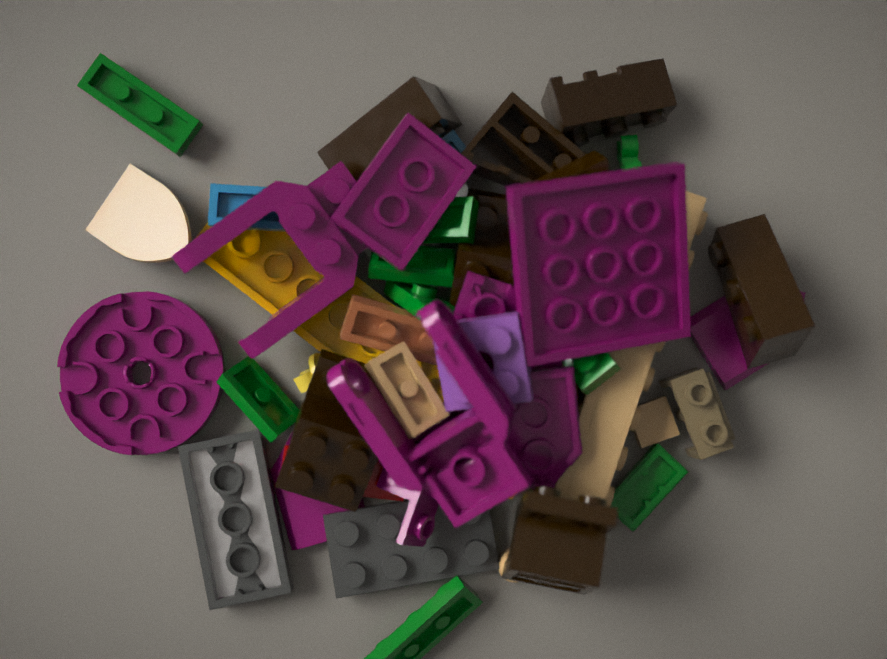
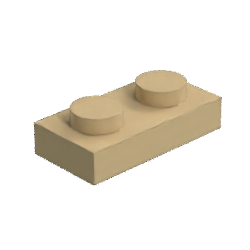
(406, 390)

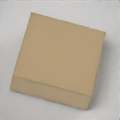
(655, 422)

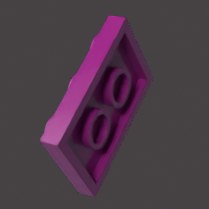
(403, 192)

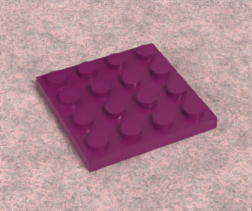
(600, 261)

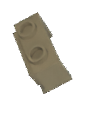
(701, 411)

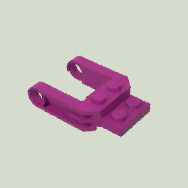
(306, 218)
(464, 460)

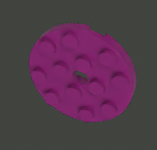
(99, 380)

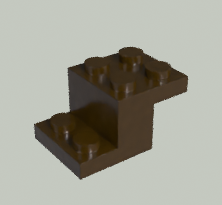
(491, 249)
(327, 451)
(559, 541)

